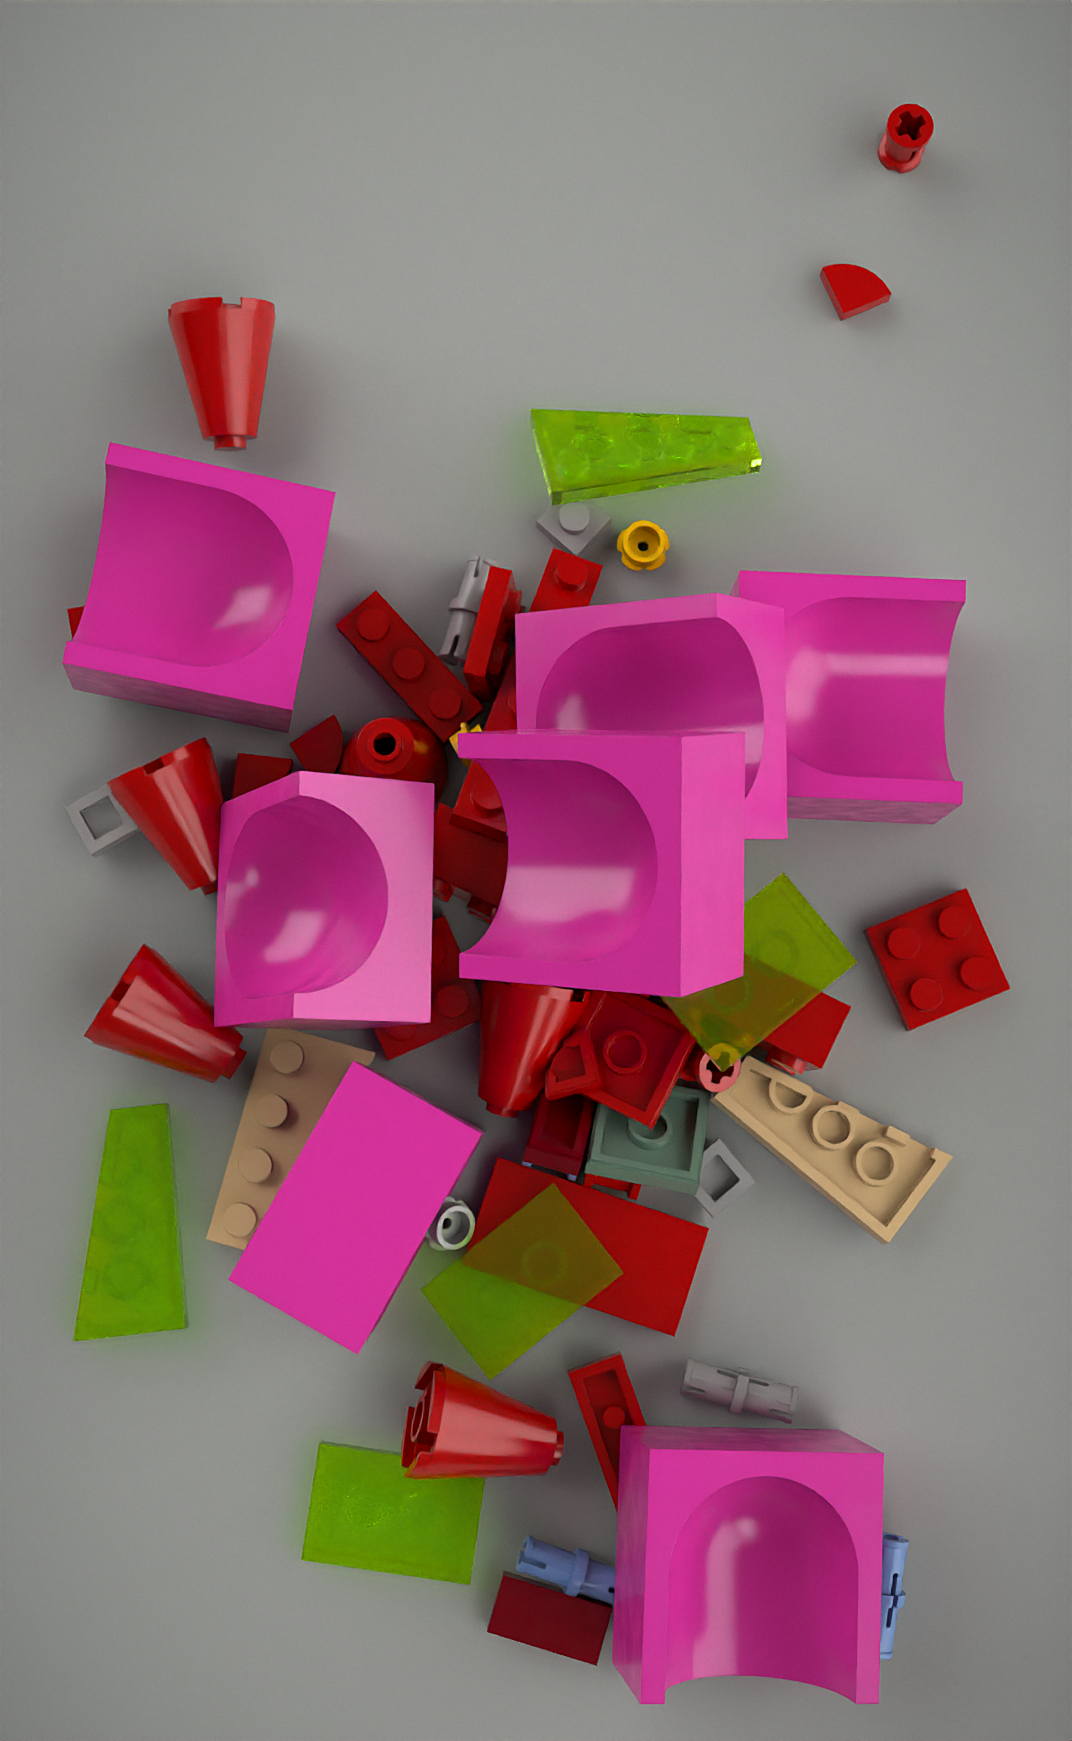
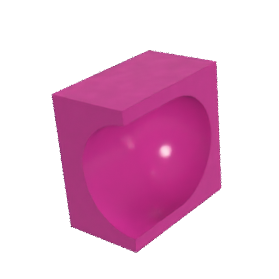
(200, 589)
(666, 668)
(864, 693)
(616, 859)
(325, 904)
(356, 1206)
(748, 1558)

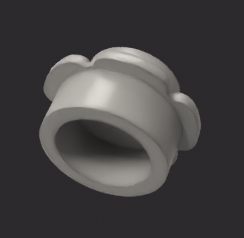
(457, 1230)

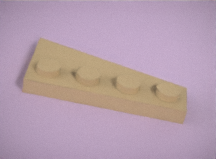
(284, 1104)
(850, 1159)

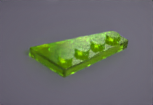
(625, 452)
(134, 1244)

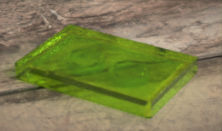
(785, 965)
(521, 1281)
(382, 1522)

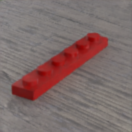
(564, 584)

